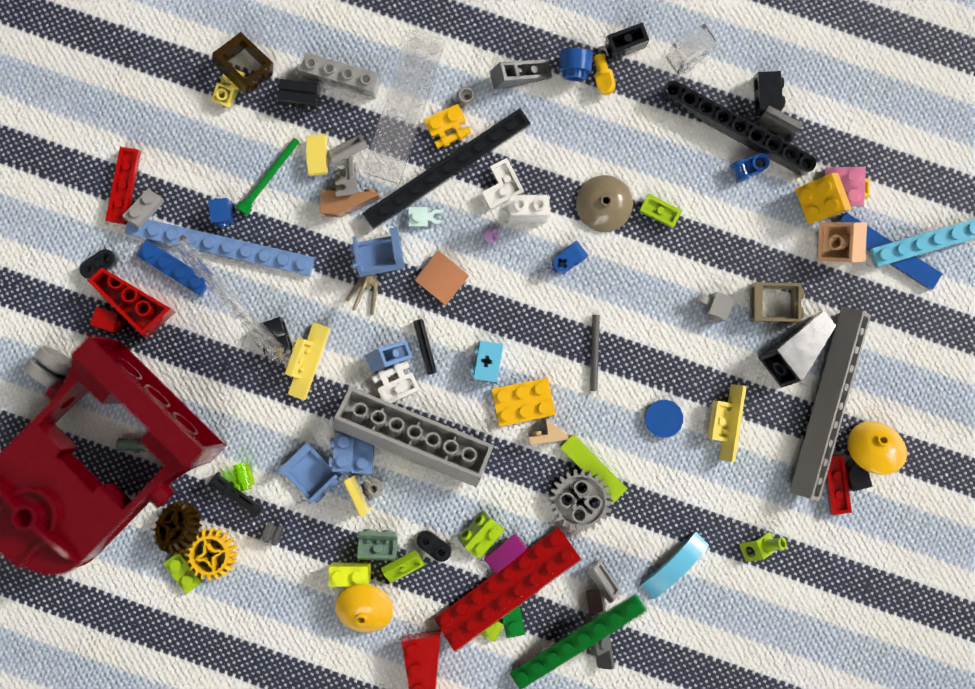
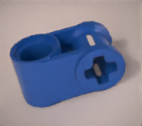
(746, 168)
(571, 257)

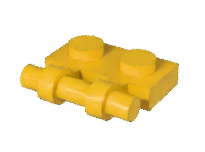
(445, 121)

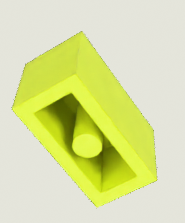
(349, 573)

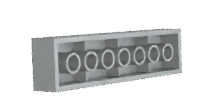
(412, 436)

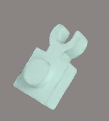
(420, 217)

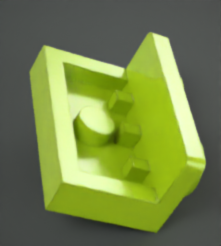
(480, 534)

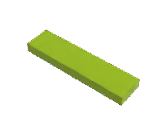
(586, 459)

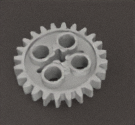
(594, 489)

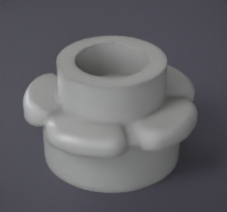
(466, 91)
(369, 487)

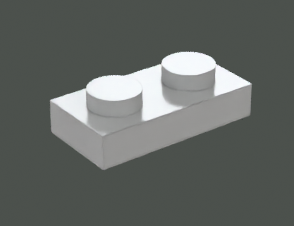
(143, 208)

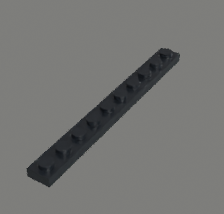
(446, 169)

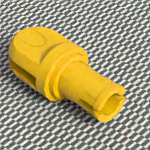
(604, 76)

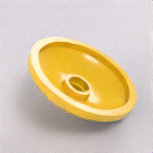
(871, 453)
(364, 608)

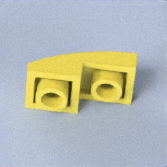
(225, 91)
(316, 155)

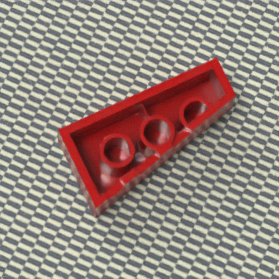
(135, 306)
(422, 659)

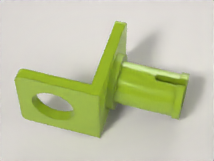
(763, 547)

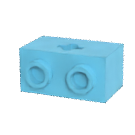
(494, 352)

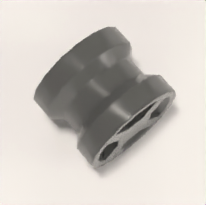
(272, 533)

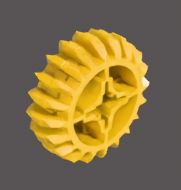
(214, 561)

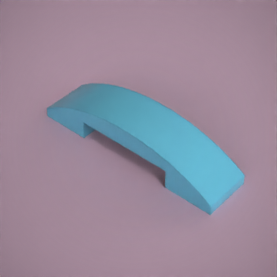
(675, 566)

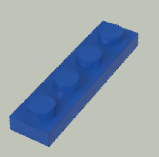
(171, 267)

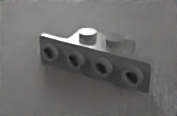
(603, 648)

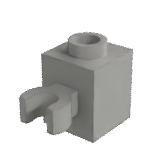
(717, 306)

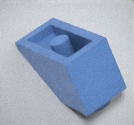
(388, 356)

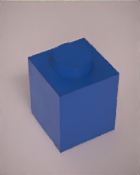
(221, 212)

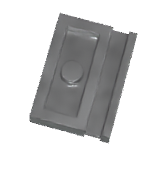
(779, 124)

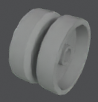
(49, 366)

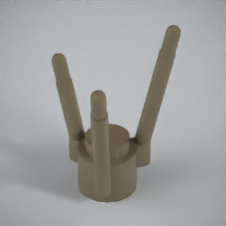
(366, 282)

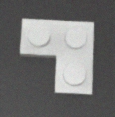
(507, 184)

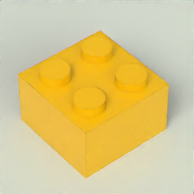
(823, 198)

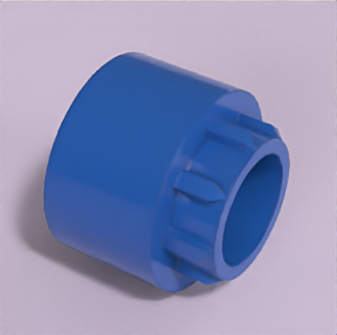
(575, 63)

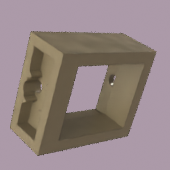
(756, 302)

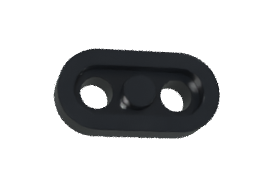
(98, 261)
(434, 545)

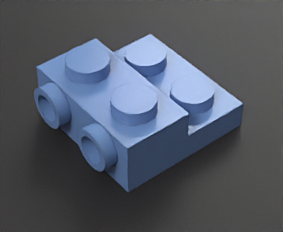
(351, 455)

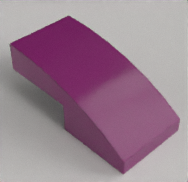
(505, 553)

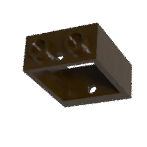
(230, 50)

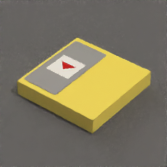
(357, 495)

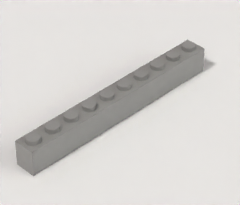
(830, 403)

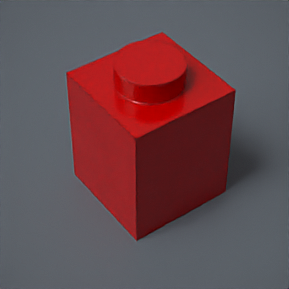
(107, 320)

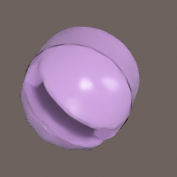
(491, 235)

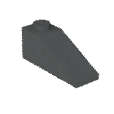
(519, 73)

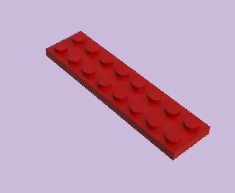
(507, 589)

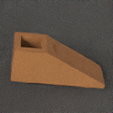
(343, 205)

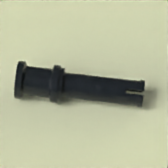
(227, 489)

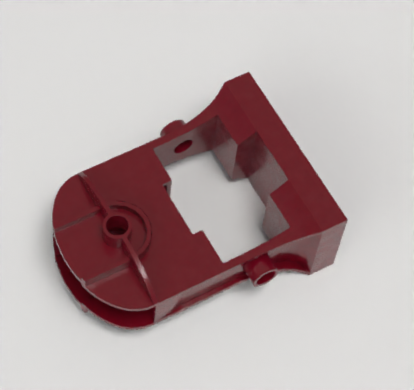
(50, 503)

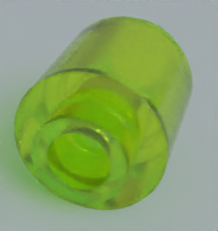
(243, 476)

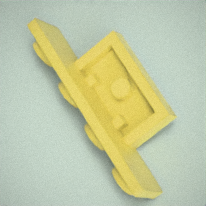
(305, 360)
(726, 422)

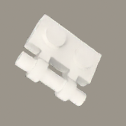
(398, 388)

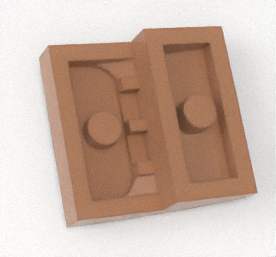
(441, 277)

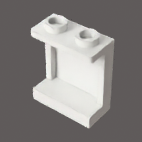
(529, 209)

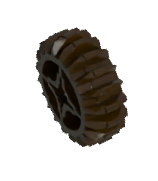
(174, 539)

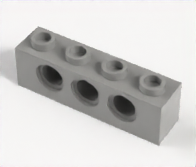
(340, 75)

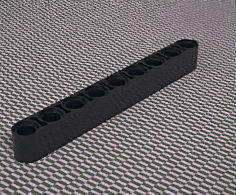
(748, 128)

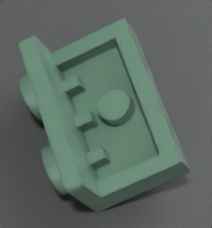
(377, 545)

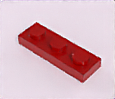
(838, 486)

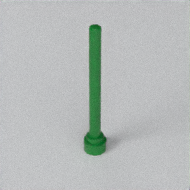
(245, 205)

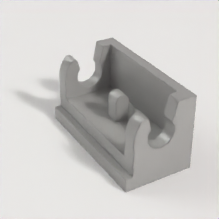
(347, 178)

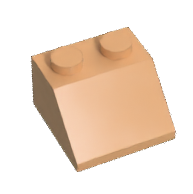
(842, 241)

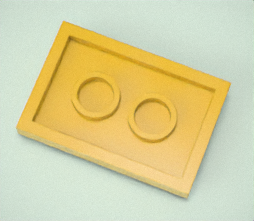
(523, 401)

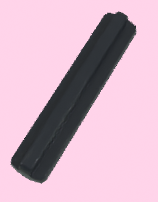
(424, 346)

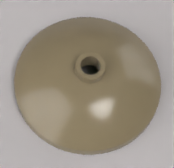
(603, 216)

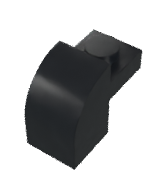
(857, 476)

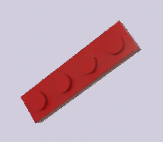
(123, 184)

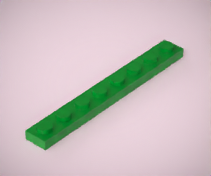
(579, 641)

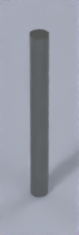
(594, 353)

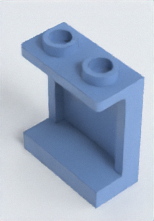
(378, 254)
(310, 473)

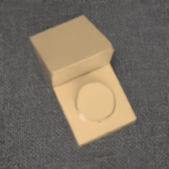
(553, 434)

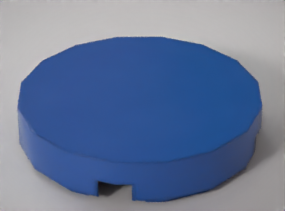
(663, 418)

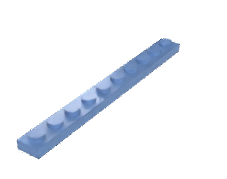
(225, 246)

